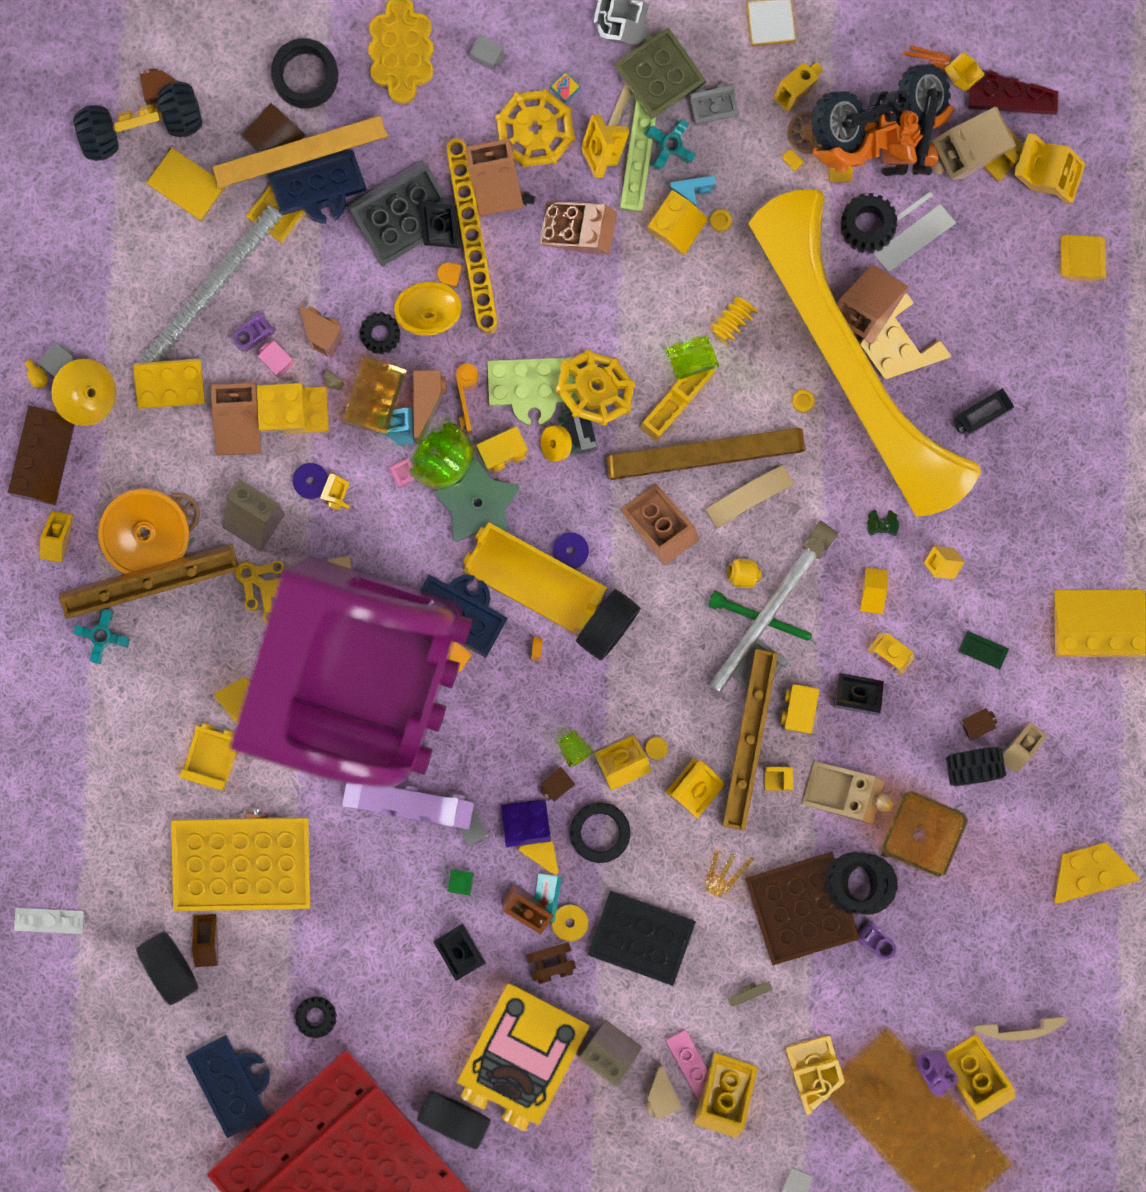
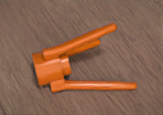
(936, 58)

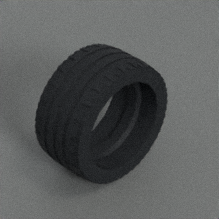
(298, 47)
(608, 624)
(167, 968)
(453, 1120)

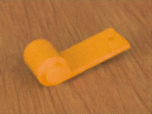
(467, 379)

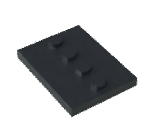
(641, 938)

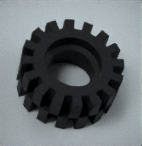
(382, 346)
(315, 1031)

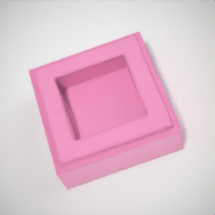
(401, 472)

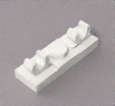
(49, 921)

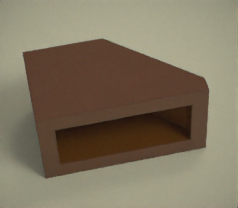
(205, 940)

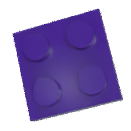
(525, 823)

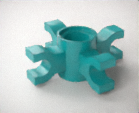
(683, 153)
(105, 620)

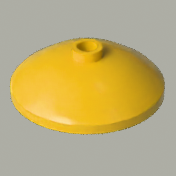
(427, 308)
(71, 390)

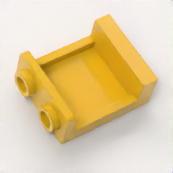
(209, 758)

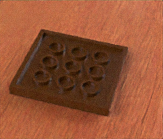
(797, 910)

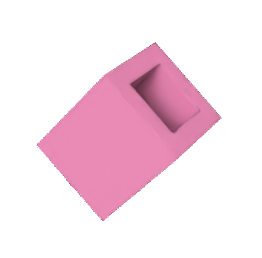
(275, 358)

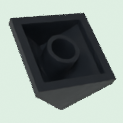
(440, 222)
(859, 694)
(459, 952)

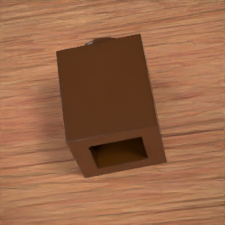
(979, 724)
(556, 785)

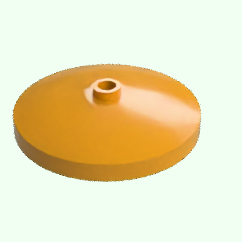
(121, 532)

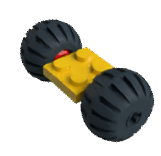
(98, 133)

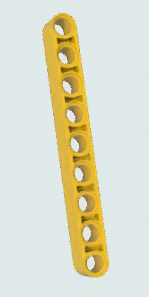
(472, 247)

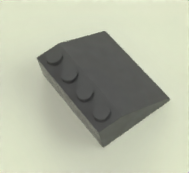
(391, 212)

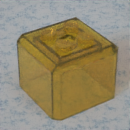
(942, 828)

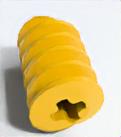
(732, 319)

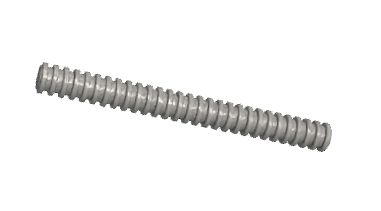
(212, 285)

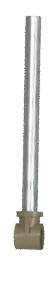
(819, 540)

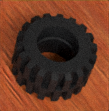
(873, 205)
(975, 766)

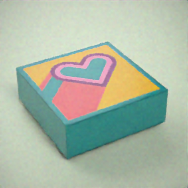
(565, 87)

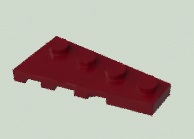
(1011, 95)

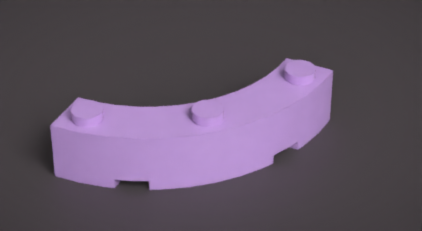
(410, 804)

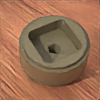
(333, 381)

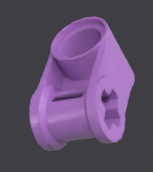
(254, 331)
(875, 939)
(937, 1071)

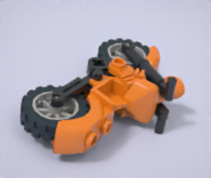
(897, 129)

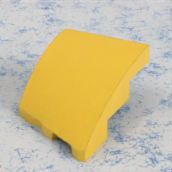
(815, 1070)

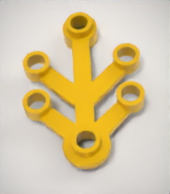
(268, 588)

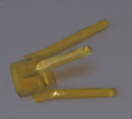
(718, 885)

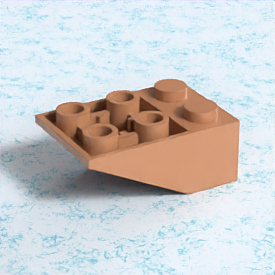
(494, 177)
(578, 227)
(871, 302)
(235, 419)

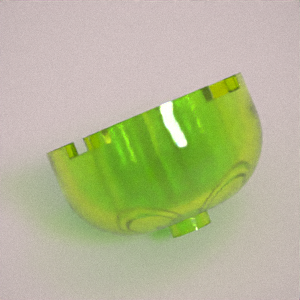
(444, 470)

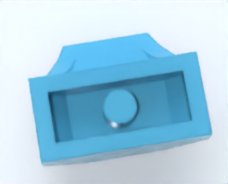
(401, 426)

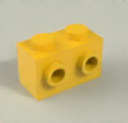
(503, 449)
(800, 709)

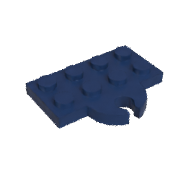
(318, 185)
(486, 622)
(230, 1084)

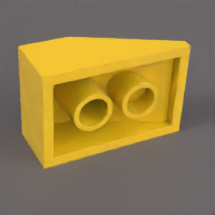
(979, 1078)
(726, 1096)

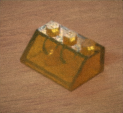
(374, 396)

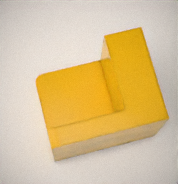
(964, 71)
(944, 562)
(778, 778)

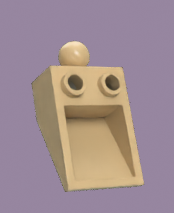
(972, 145)
(846, 793)

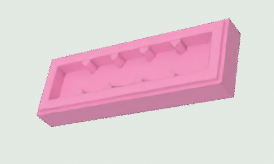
(689, 1061)

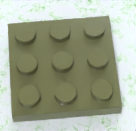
(659, 73)

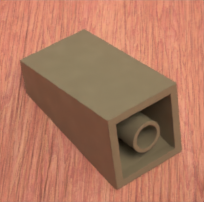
(251, 515)
(610, 1053)

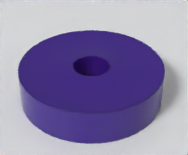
(300, 480)
(571, 540)

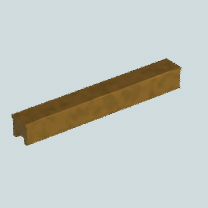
(299, 152)
(149, 581)
(750, 739)

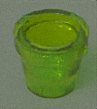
(574, 748)

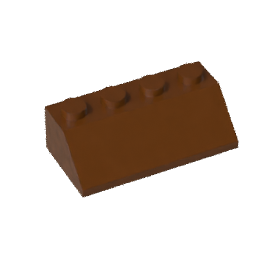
(41, 456)

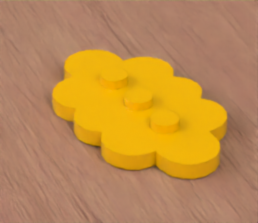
(401, 50)

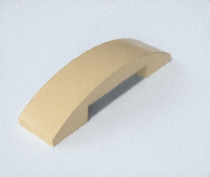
(749, 496)
(1047, 1026)

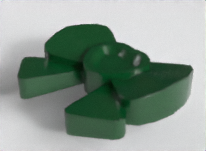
(889, 526)

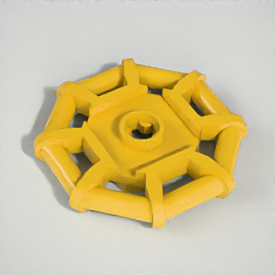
(543, 118)
(593, 398)

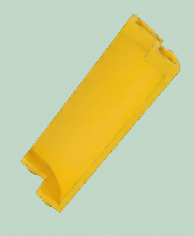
(533, 578)

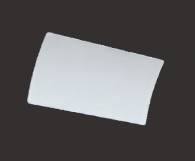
(915, 236)

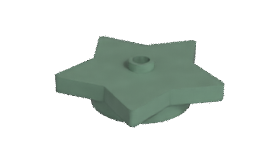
(477, 485)

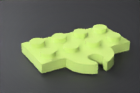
(527, 386)

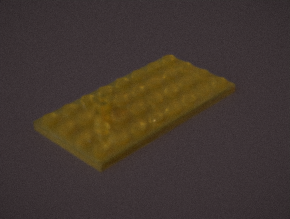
(913, 1130)

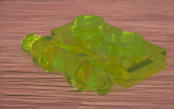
(692, 362)

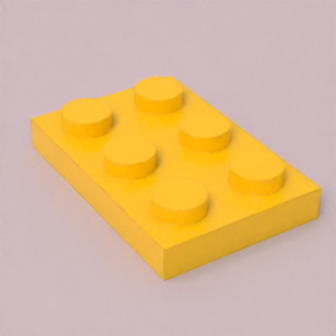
(169, 383)

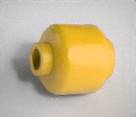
(744, 573)

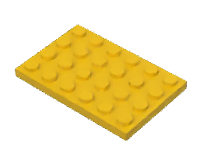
(240, 864)

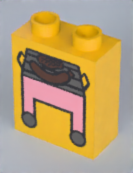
(521, 1057)

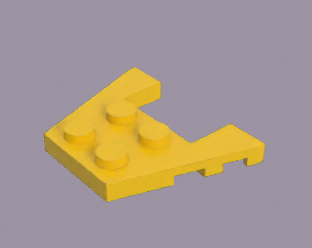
(895, 352)

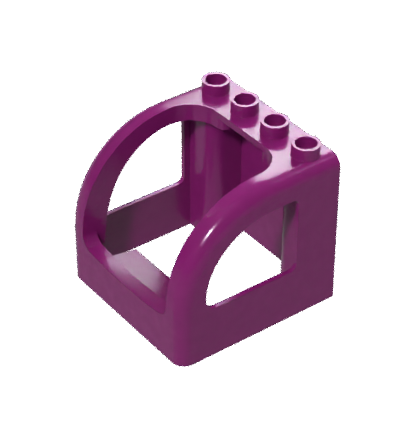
(350, 676)

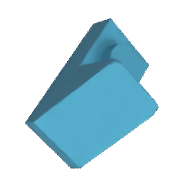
(688, 187)

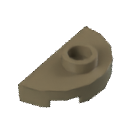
(750, 992)

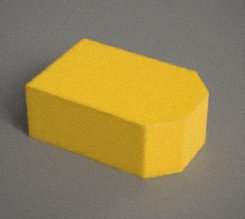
(792, 160)

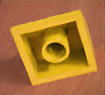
(677, 223)

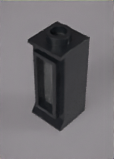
(983, 413)

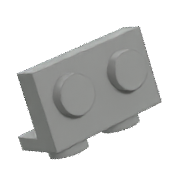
(713, 104)

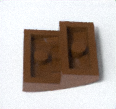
(272, 130)

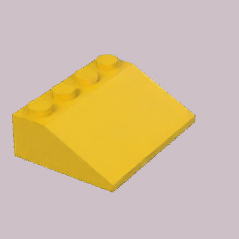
(1100, 623)

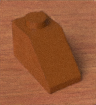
(152, 82)
(526, 909)

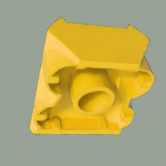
(1083, 258)

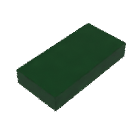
(983, 650)

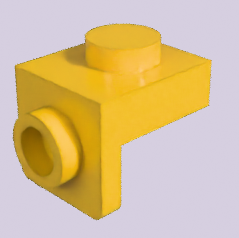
(335, 492)

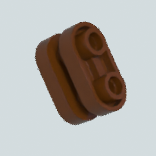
(544, 974)

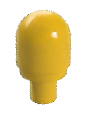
(36, 375)

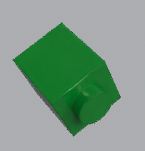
(460, 882)

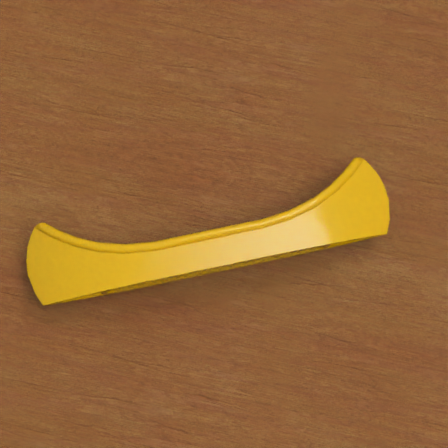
(923, 470)

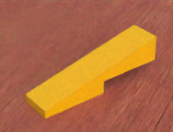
(674, 403)

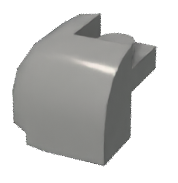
(622, 20)

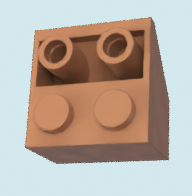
(322, 333)

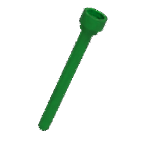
(719, 601)

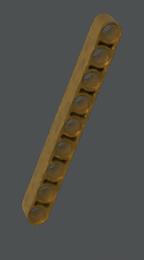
(705, 453)

